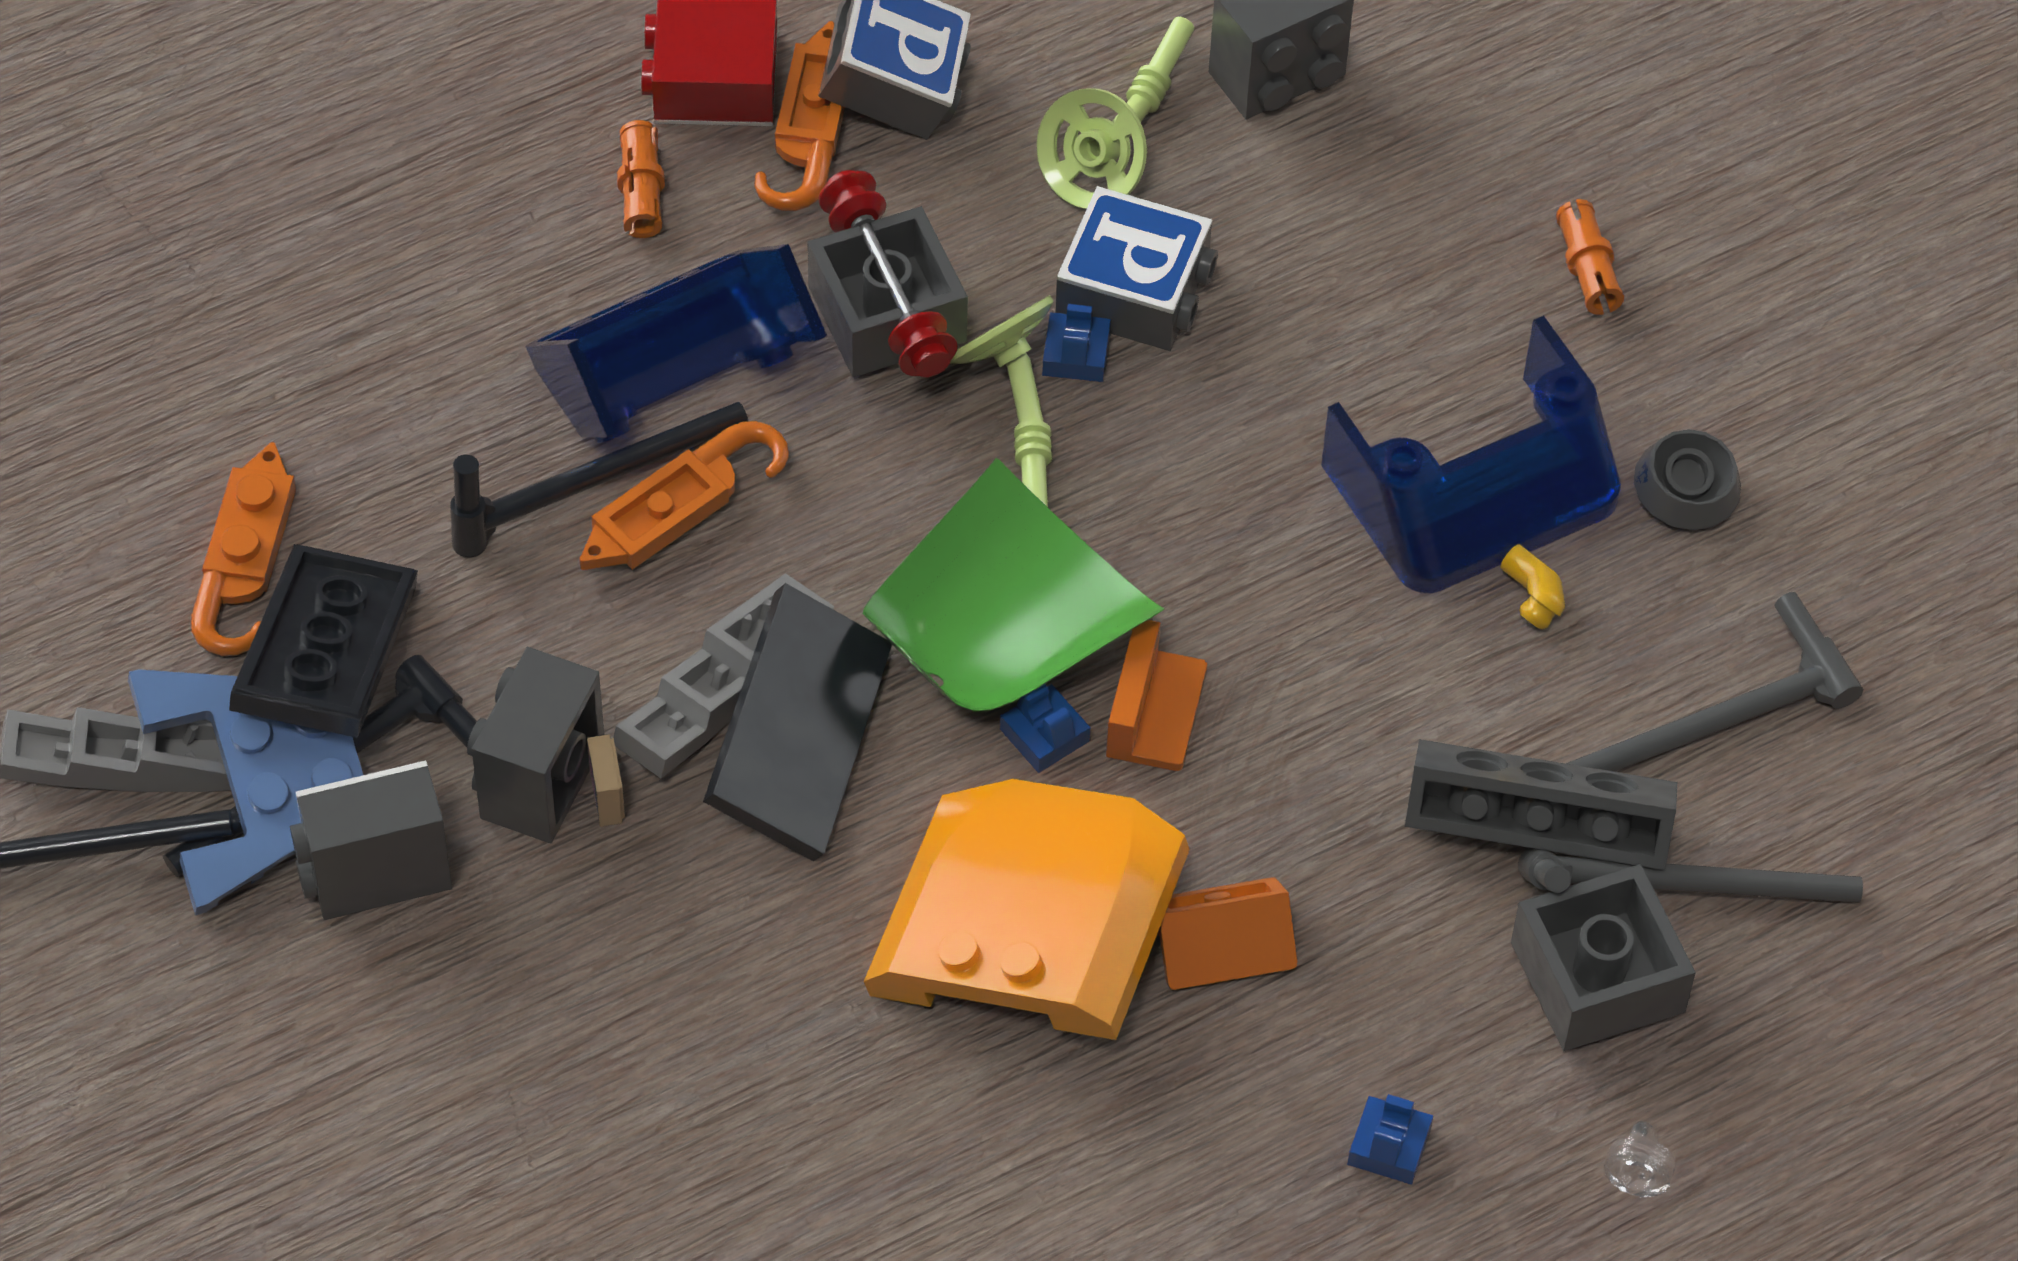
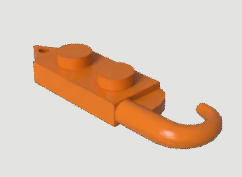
(805, 126)
(675, 498)
(243, 547)

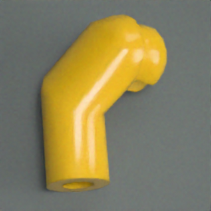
(1541, 583)

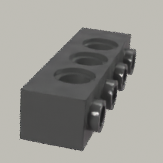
(1542, 804)

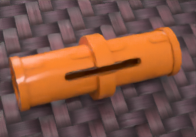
(640, 179)
(1589, 257)

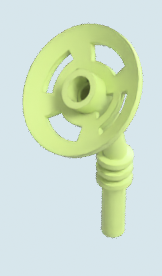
(1106, 140)
(1009, 348)

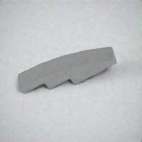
(702, 690)
(110, 753)

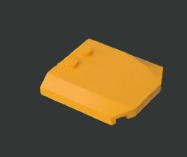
(1032, 904)

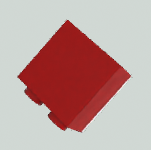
(712, 62)

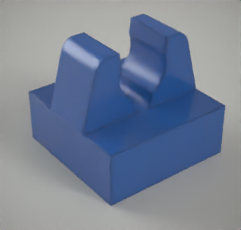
(1076, 344)
(1044, 727)
(1390, 1138)

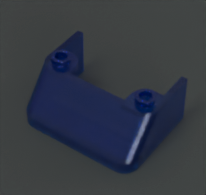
(675, 336)
(1468, 513)

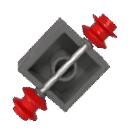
(884, 282)

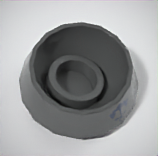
(1688, 480)

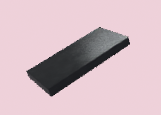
(324, 641)
(798, 722)

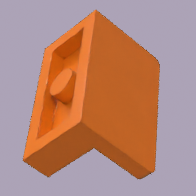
(1154, 702)
(1227, 933)

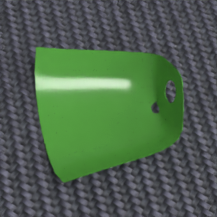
(1002, 597)

